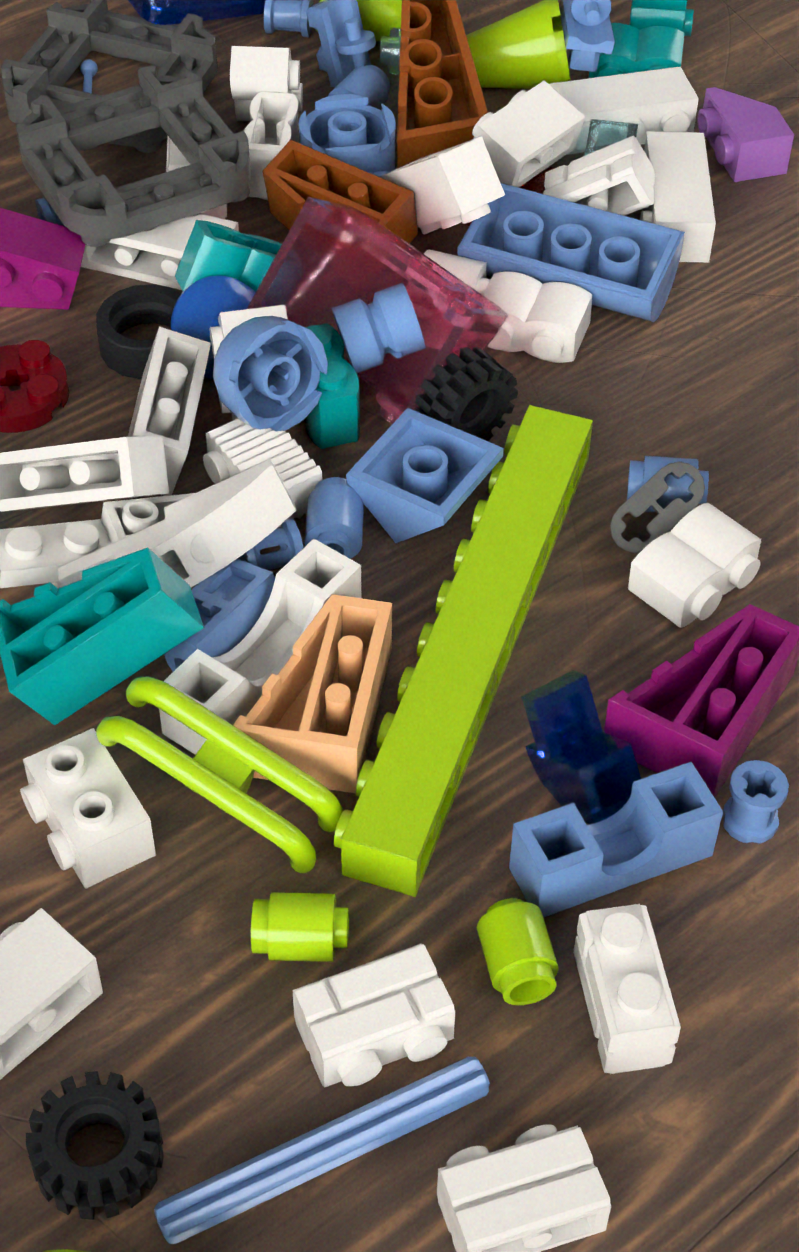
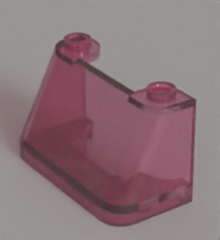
(345, 256)

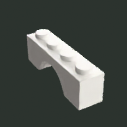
(234, 680)

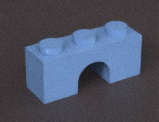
(659, 829)

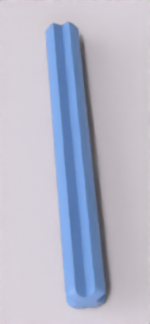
(320, 1150)

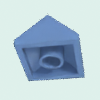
(420, 473)

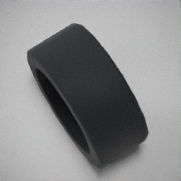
(128, 309)

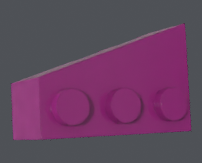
(37, 262)
(710, 698)

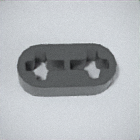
(647, 497)

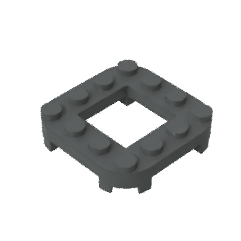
(92, 27)
(90, 203)

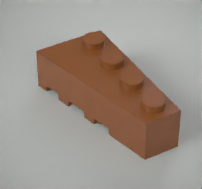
(437, 81)

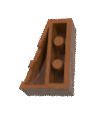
(305, 173)

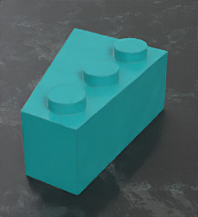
(93, 632)

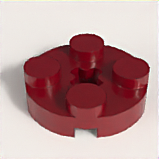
(41, 384)

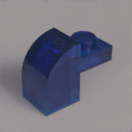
(574, 753)

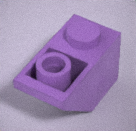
(745, 135)

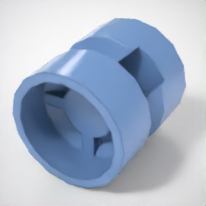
(379, 328)

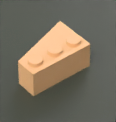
(327, 692)

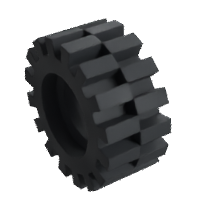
(469, 393)
(105, 1183)

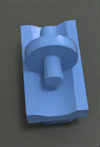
(586, 31)
(341, 37)

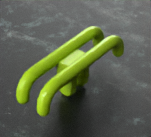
(224, 767)

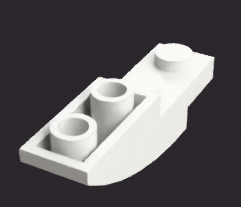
(205, 528)
(36, 552)

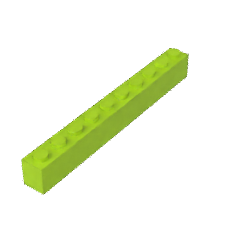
(463, 655)

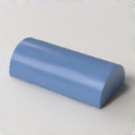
(612, 256)

